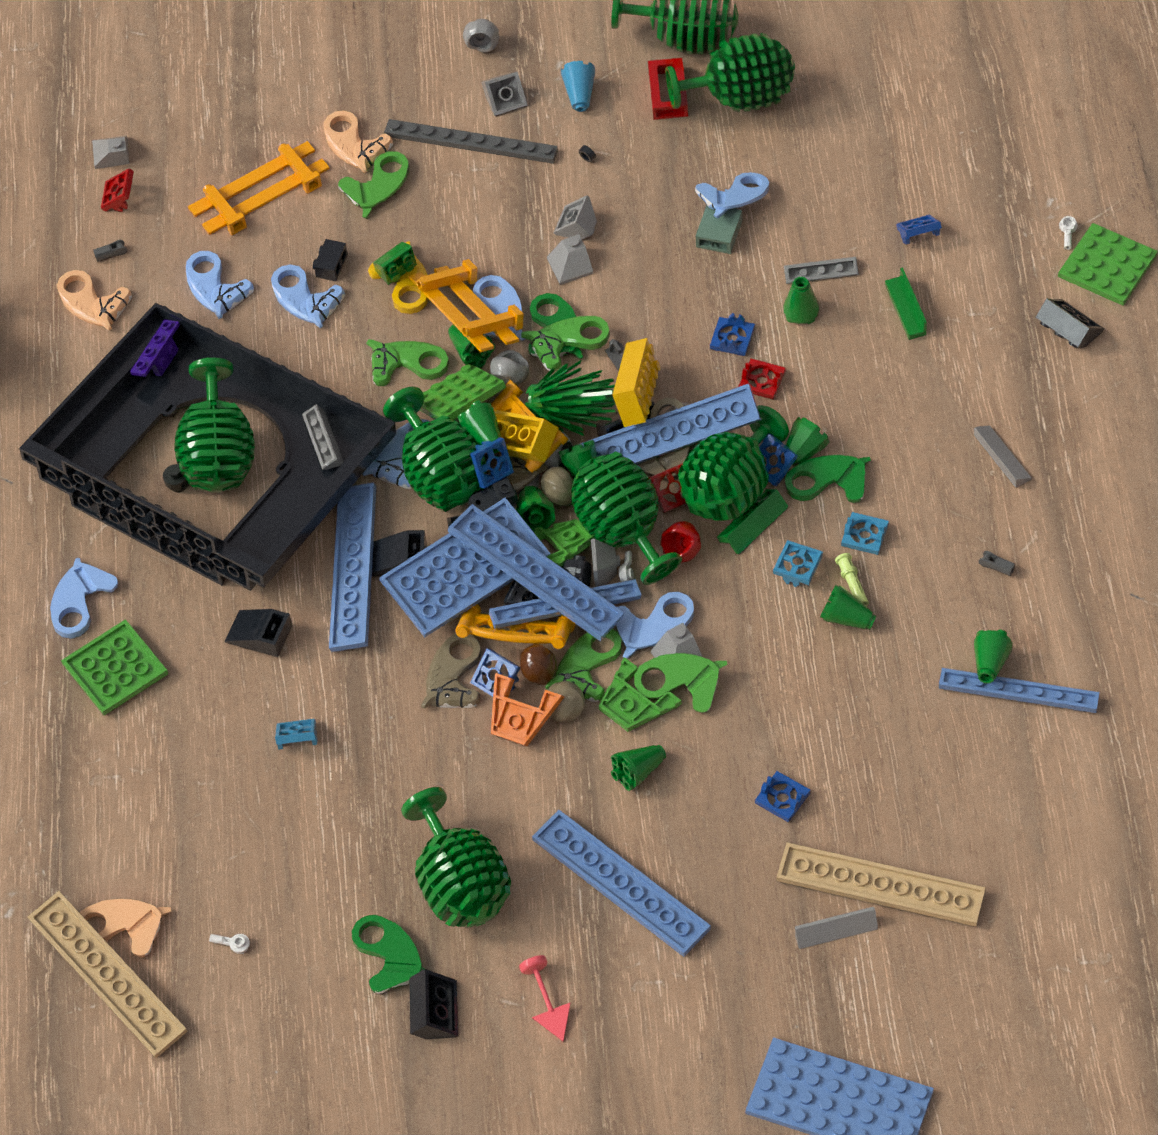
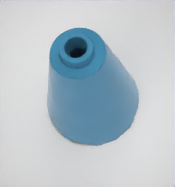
(579, 83)

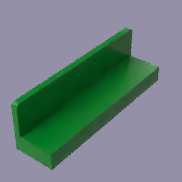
(906, 306)
(754, 521)

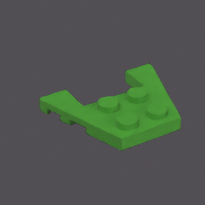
(567, 538)
(630, 707)

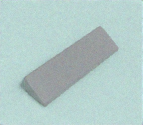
(822, 269)
(322, 438)
(1001, 455)
(836, 927)

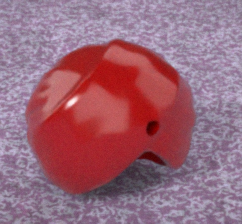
(683, 539)

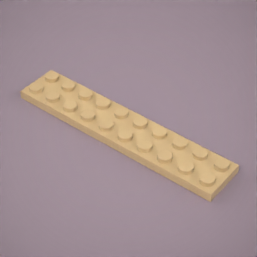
(881, 884)
(107, 974)

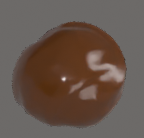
(538, 664)

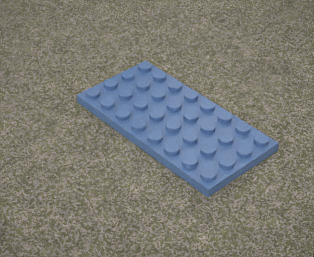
(452, 576)
(834, 1095)

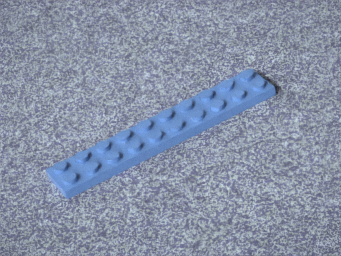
(682, 426)
(353, 568)
(536, 572)
(621, 883)

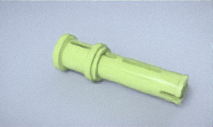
(849, 572)

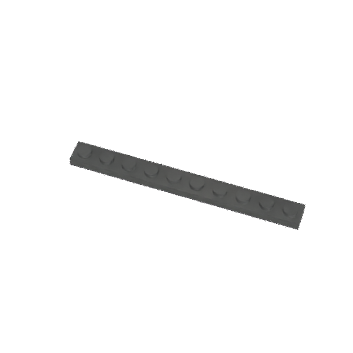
(471, 141)

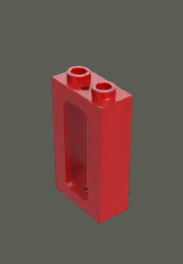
(661, 109)

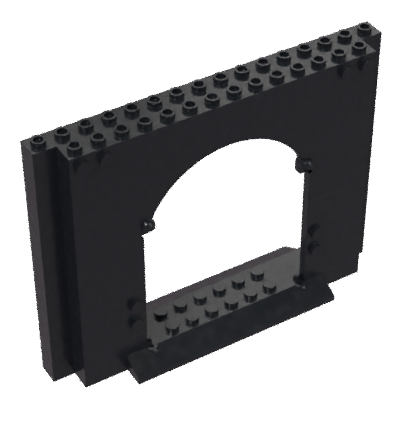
(116, 409)

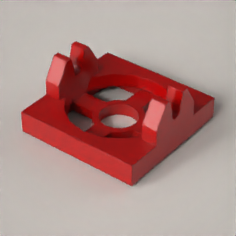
(118, 202)
(770, 392)
(656, 481)

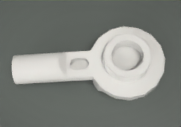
(1068, 226)
(625, 572)
(238, 943)

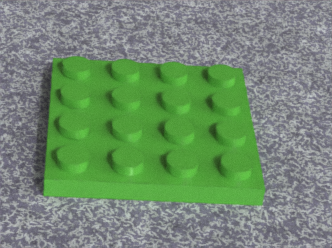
(1107, 264)
(459, 392)
(114, 667)

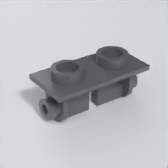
(615, 352)

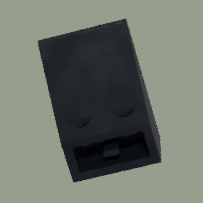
(396, 549)
(260, 630)

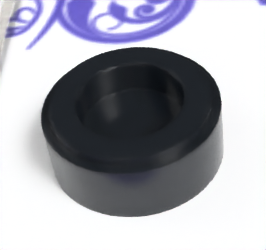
(587, 153)

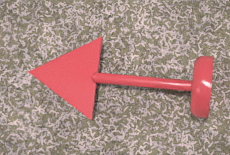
(554, 1019)

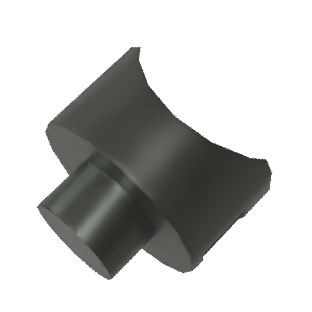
(173, 478)

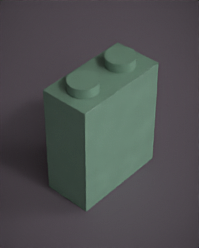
(719, 233)

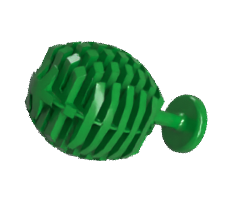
(685, 16)
(741, 74)
(214, 436)
(435, 453)
(728, 469)
(620, 509)
(458, 867)

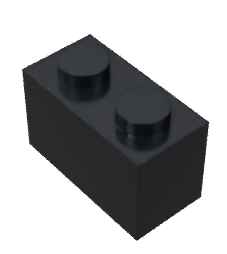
(330, 260)

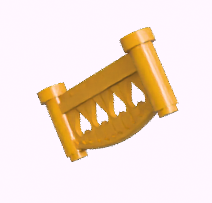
(509, 401)
(557, 631)

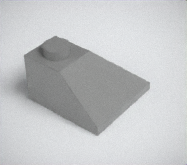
(504, 93)
(110, 152)
(577, 219)
(570, 260)
(604, 562)
(676, 641)

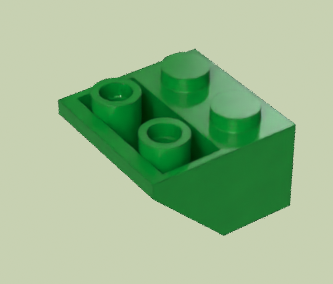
(395, 263)

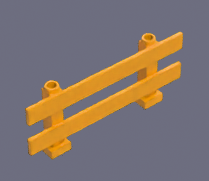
(235, 216)
(488, 320)

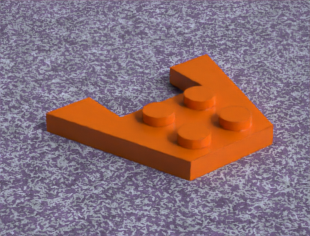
(515, 719)

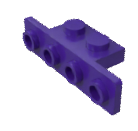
(158, 352)

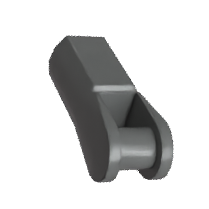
(114, 249)
(998, 564)

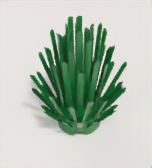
(555, 399)

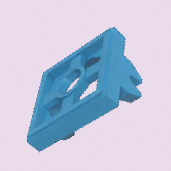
(874, 547)
(801, 551)
(296, 735)

